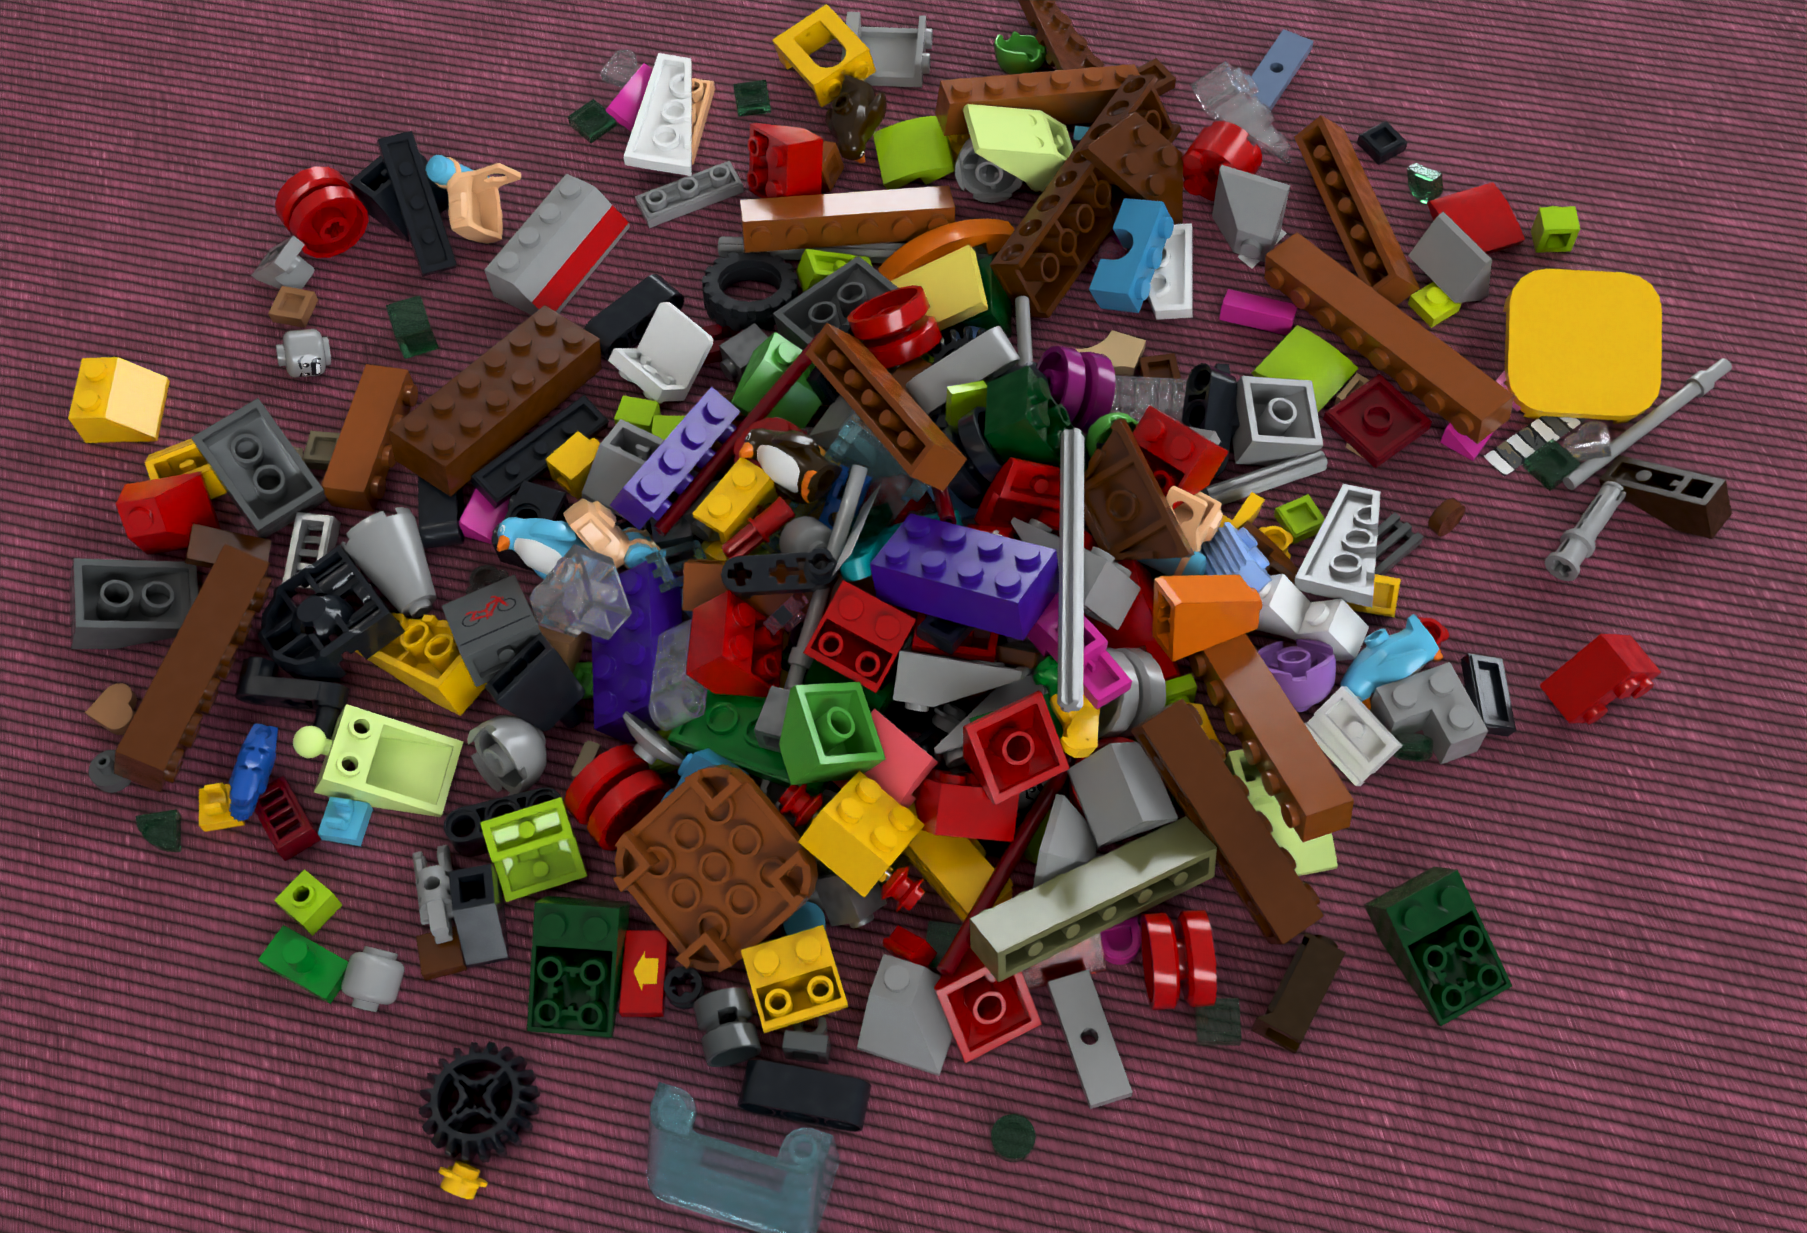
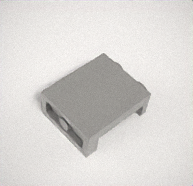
(896, 52)

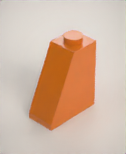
(1202, 612)

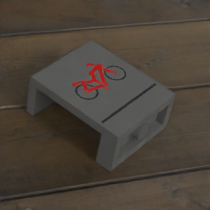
(491, 627)

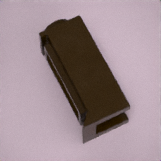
(1300, 992)

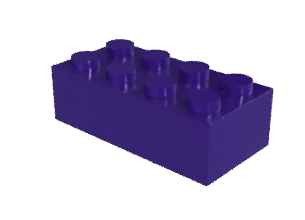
(966, 576)
(627, 660)

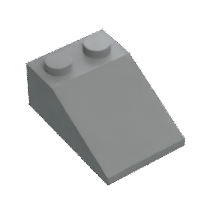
(937, 679)

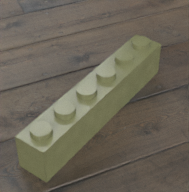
(1091, 898)

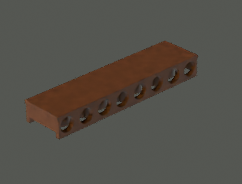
(1074, 210)

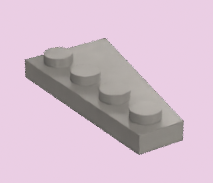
(1345, 549)

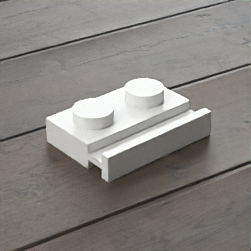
(1352, 736)

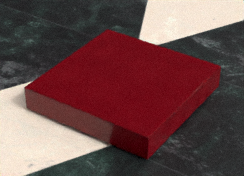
(1377, 420)

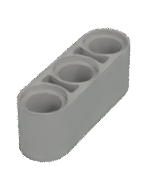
(977, 360)

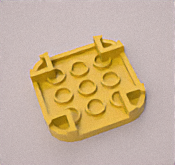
(1583, 344)

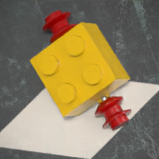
(859, 836)

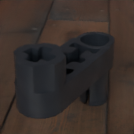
(760, 566)
(261, 686)

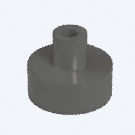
(102, 773)

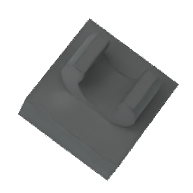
(807, 1046)

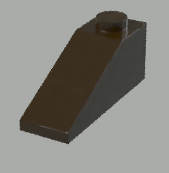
(1672, 495)

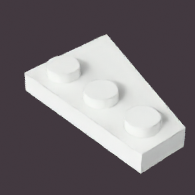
(1173, 281)

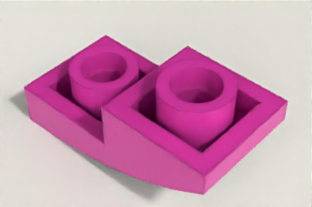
(628, 101)

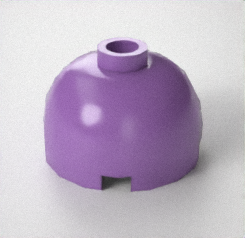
(1302, 670)

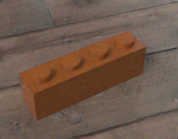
(364, 446)

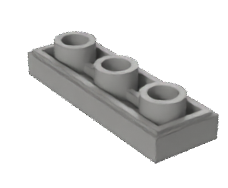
(689, 194)
(1082, 1015)

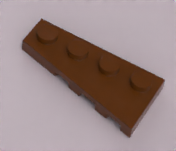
(1064, 45)

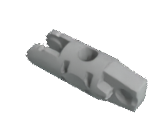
(435, 893)

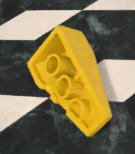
(429, 663)

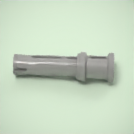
(1580, 541)

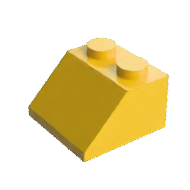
(117, 401)

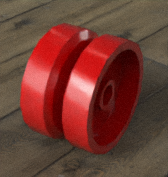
(321, 211)
(896, 325)
(614, 794)
(1178, 959)

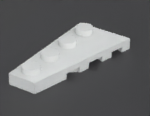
(664, 121)

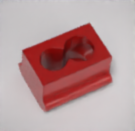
(909, 947)

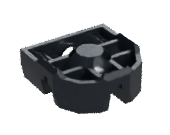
(290, 627)

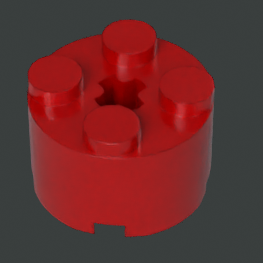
(1217, 146)

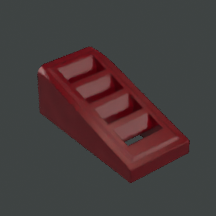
(296, 840)

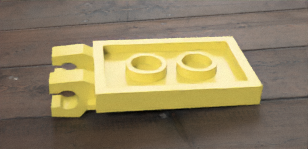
(951, 287)

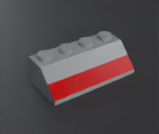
(556, 248)

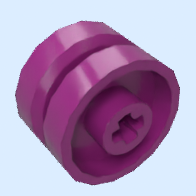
(1080, 383)

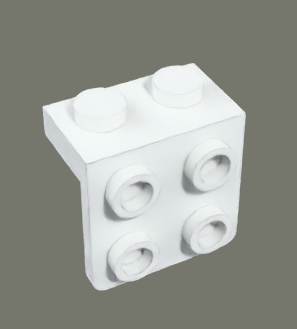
(666, 356)

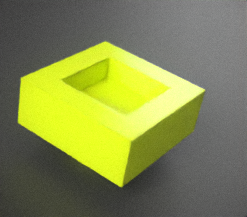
(1433, 304)

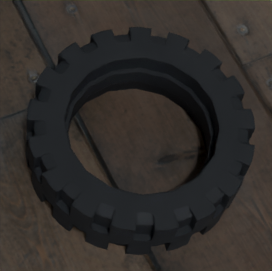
(741, 268)

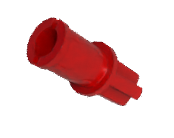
(758, 529)

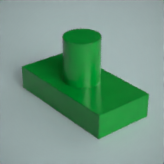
(305, 964)

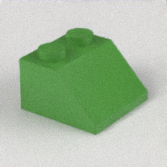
(763, 371)
(828, 733)

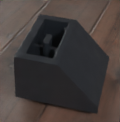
(377, 196)

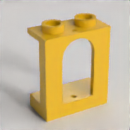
(812, 34)

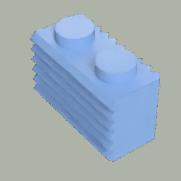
(1236, 554)

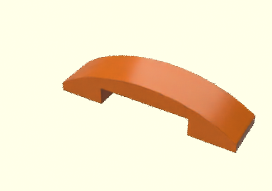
(944, 240)

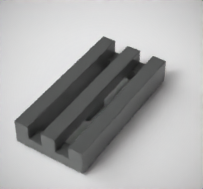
(1401, 531)

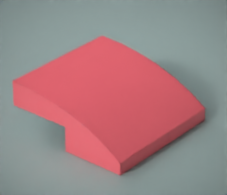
(904, 764)

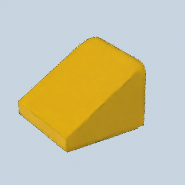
(1384, 597)

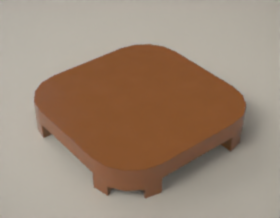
(715, 867)

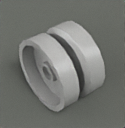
(1141, 701)

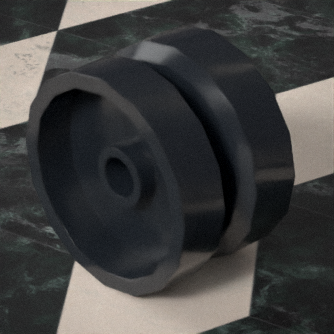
(982, 459)

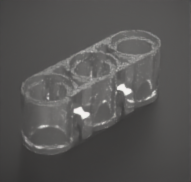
(1137, 393)
(674, 695)

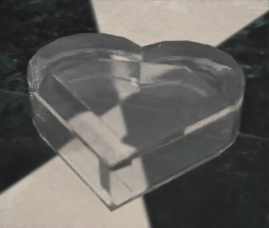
(620, 68)
(1589, 442)

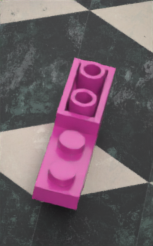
(1101, 673)

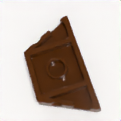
(1140, 162)
(1127, 504)

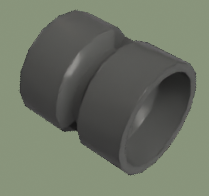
(728, 1033)

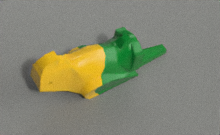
(1080, 726)

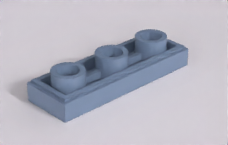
(1280, 66)

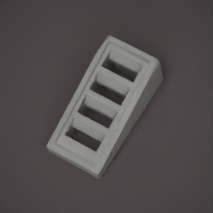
(300, 536)

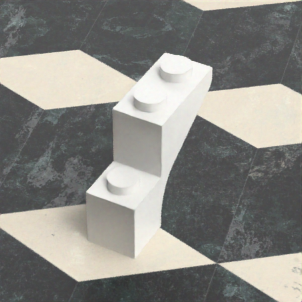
(1292, 615)

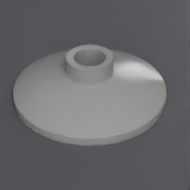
(651, 744)

